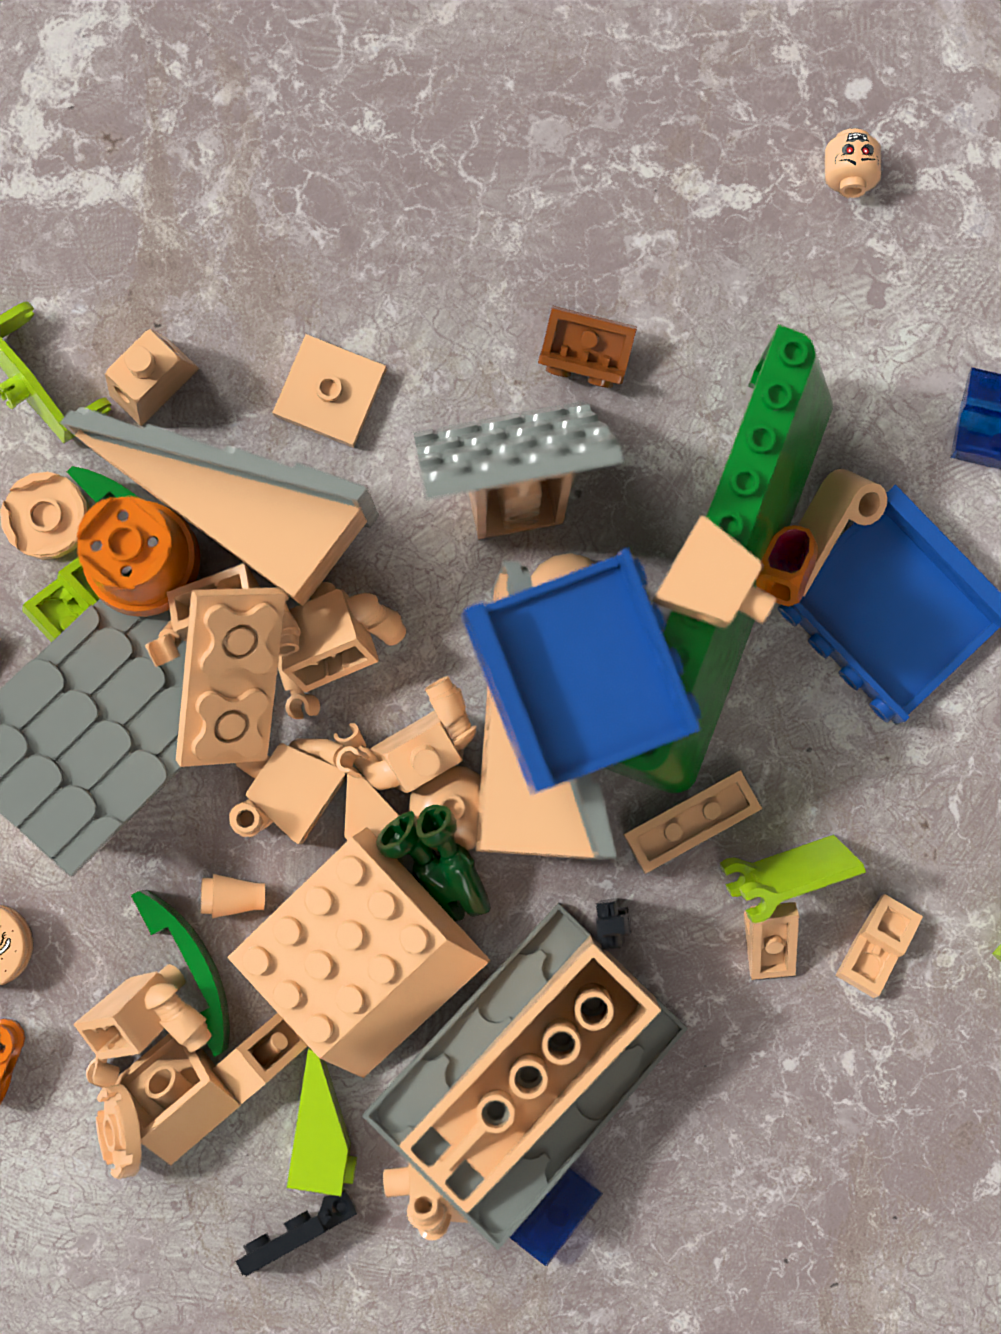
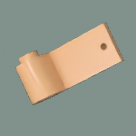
(840, 499)

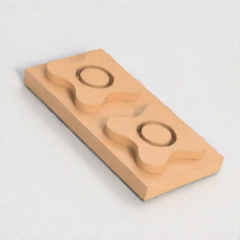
(230, 675)

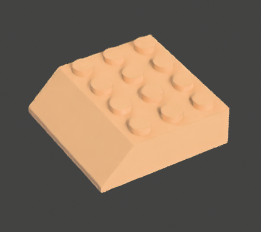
(358, 957)

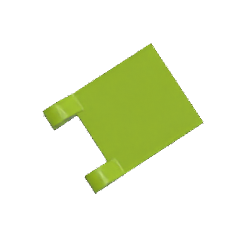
(790, 874)

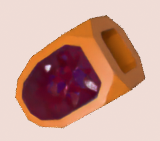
(788, 565)

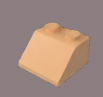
(176, 1097)

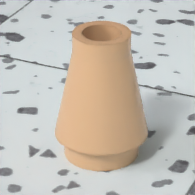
(230, 896)

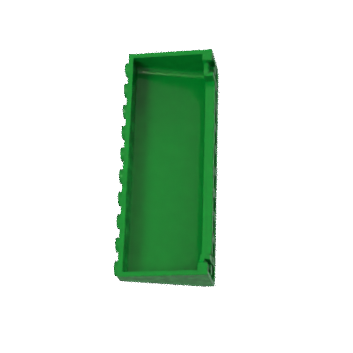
(749, 505)

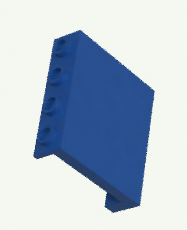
(897, 608)
(581, 672)

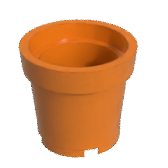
(125, 544)

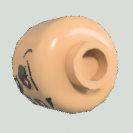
(853, 162)

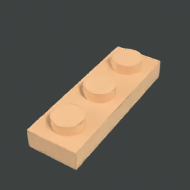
(692, 821)

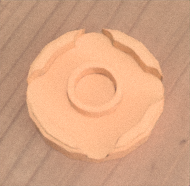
(43, 515)
(119, 1131)

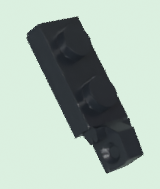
(612, 923)
(299, 1231)

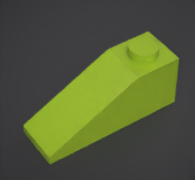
(321, 1138)

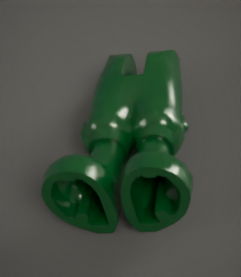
(447, 877)

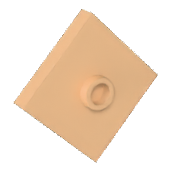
(329, 390)

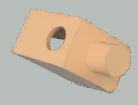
(148, 375)
(714, 579)

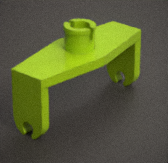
(23, 384)

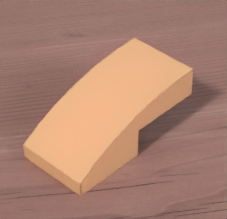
(879, 946)

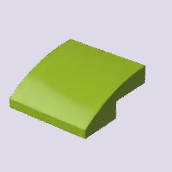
(61, 601)

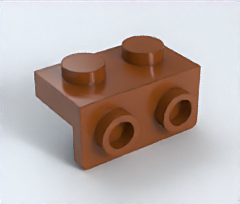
(587, 346)

